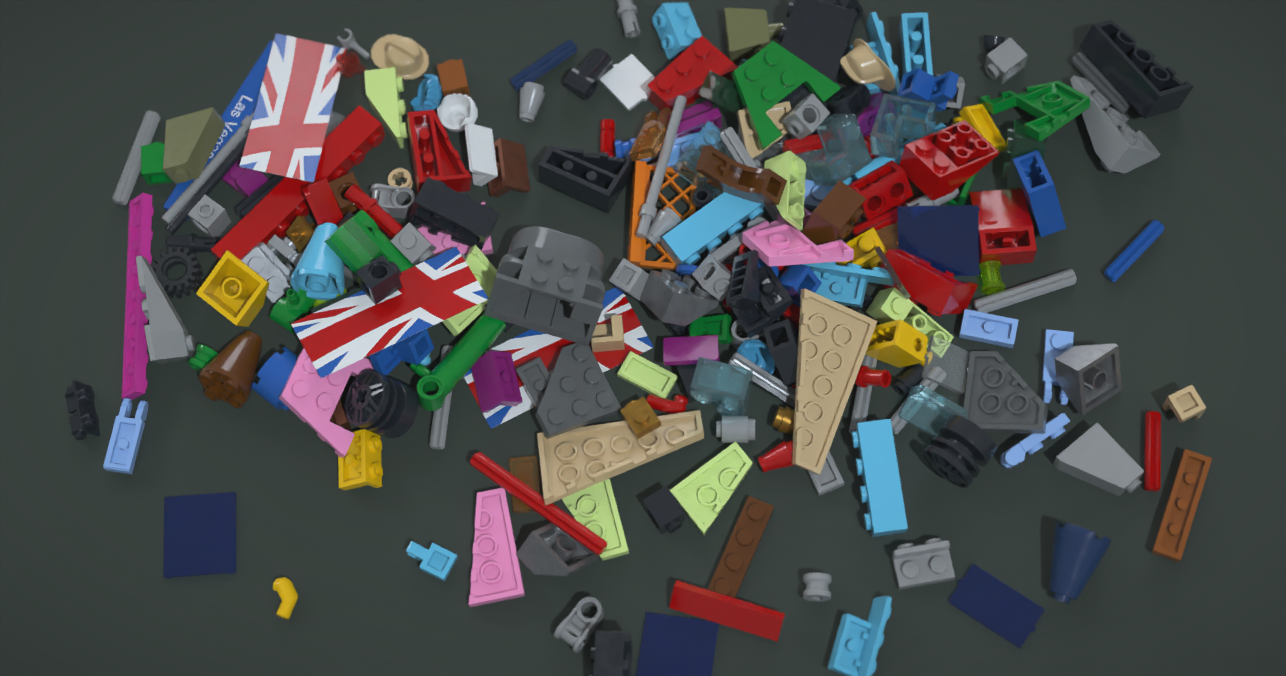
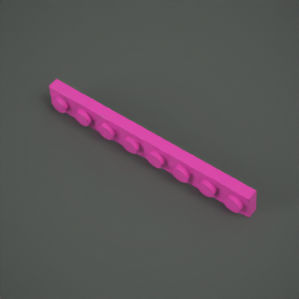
(135, 343)

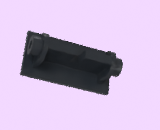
(81, 400)

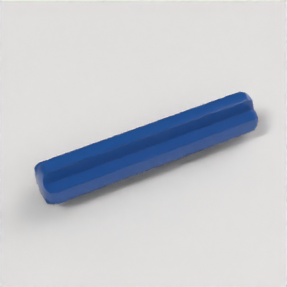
(1134, 250)

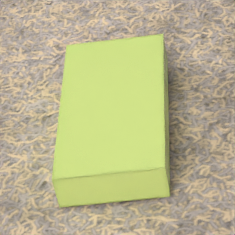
(647, 375)

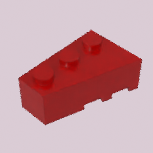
(688, 74)
(433, 152)
(929, 285)

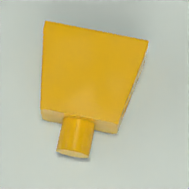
(898, 344)

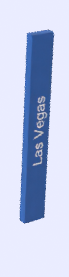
(240, 106)

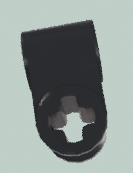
(850, 100)

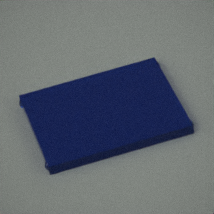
(942, 236)
(200, 535)
(677, 646)

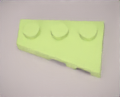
(485, 275)
(711, 486)
(598, 511)

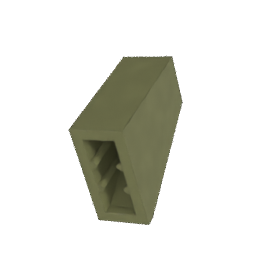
(190, 143)

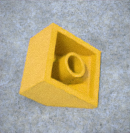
(234, 290)

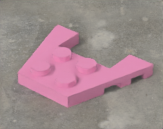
(783, 244)
(316, 398)

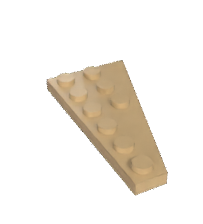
(828, 362)
(606, 450)

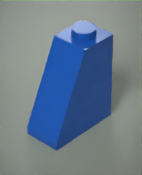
(1039, 193)

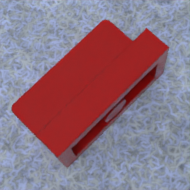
(322, 201)

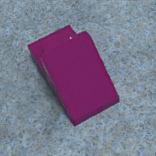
(243, 179)

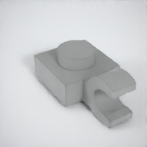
(286, 248)

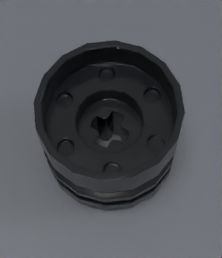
(381, 404)
(959, 450)

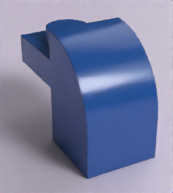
(923, 86)
(797, 278)
(410, 350)

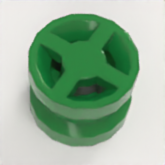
(202, 357)

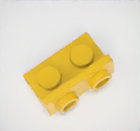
(864, 250)
(362, 462)

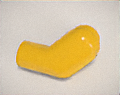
(288, 596)

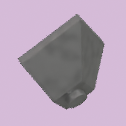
(1089, 374)
(554, 552)

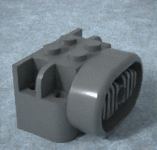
(550, 284)

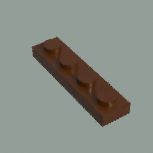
(741, 547)

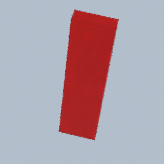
(726, 610)

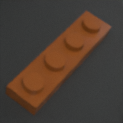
(1181, 505)

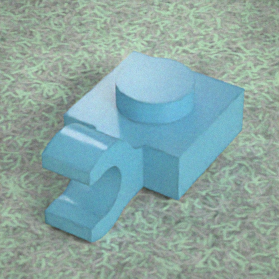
(435, 561)

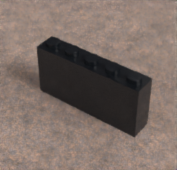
(818, 36)

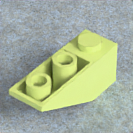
(383, 94)
(792, 200)
(892, 306)

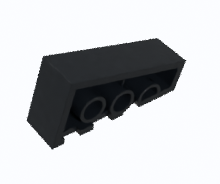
(1134, 70)

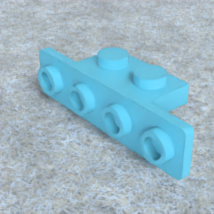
(882, 49)
(847, 283)
(859, 640)

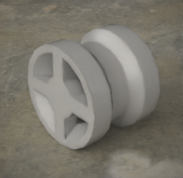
(817, 587)

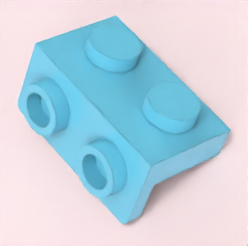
(675, 27)

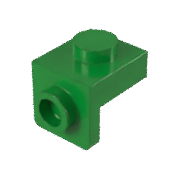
(712, 325)

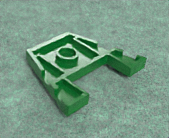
(769, 79)
(1049, 102)

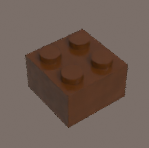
(835, 215)

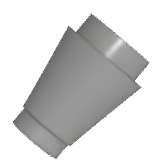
(530, 101)
(662, 224)

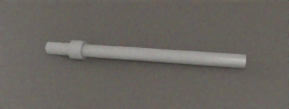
(208, 170)
(648, 210)

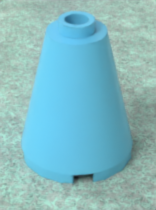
(319, 268)

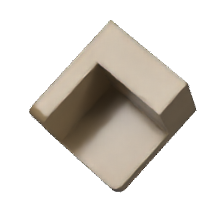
(609, 336)
(1185, 404)

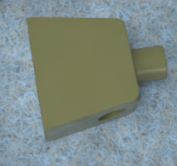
(748, 32)

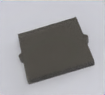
(892, 272)

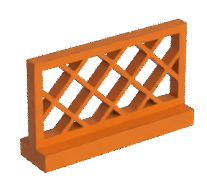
(640, 188)

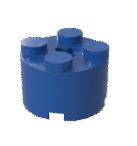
(274, 377)

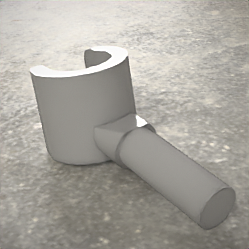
(350, 43)

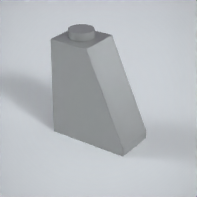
(1100, 462)

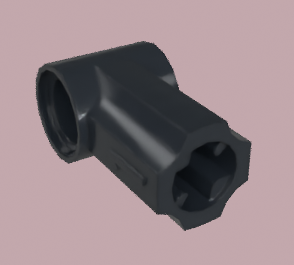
(585, 79)

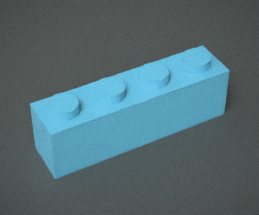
(915, 42)
(708, 226)
(880, 478)

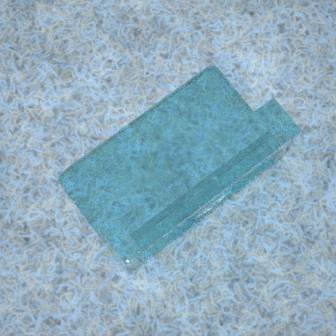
(928, 409)

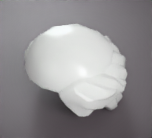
(457, 111)

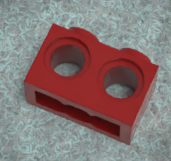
(886, 188)

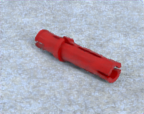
(374, 210)

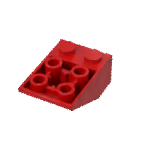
(946, 159)
(1004, 226)

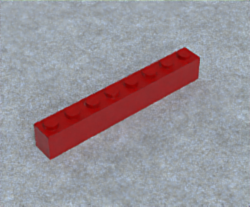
(283, 204)

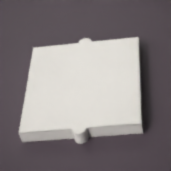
(628, 82)

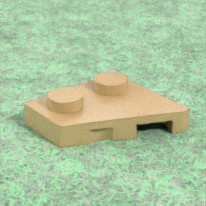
(749, 137)

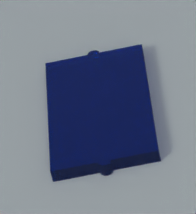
(996, 606)

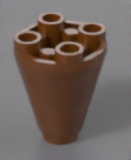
(233, 370)

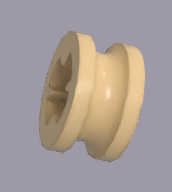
(396, 174)

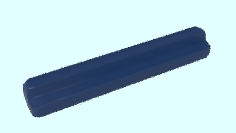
(544, 64)

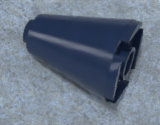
(1074, 560)

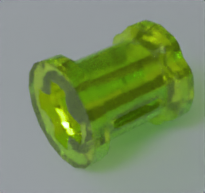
(991, 277)

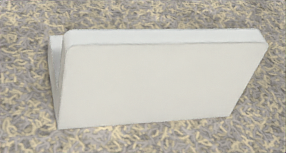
(481, 153)

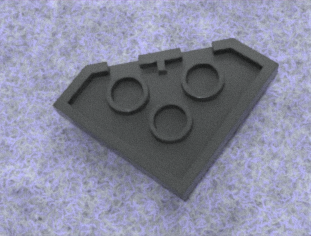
(575, 393)
(1000, 398)

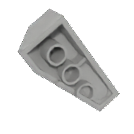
(1112, 139)
(166, 334)

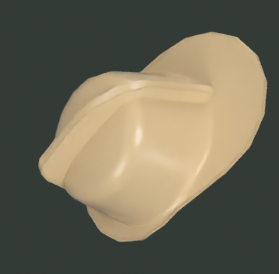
(402, 53)
(866, 67)

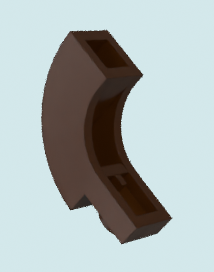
(739, 179)

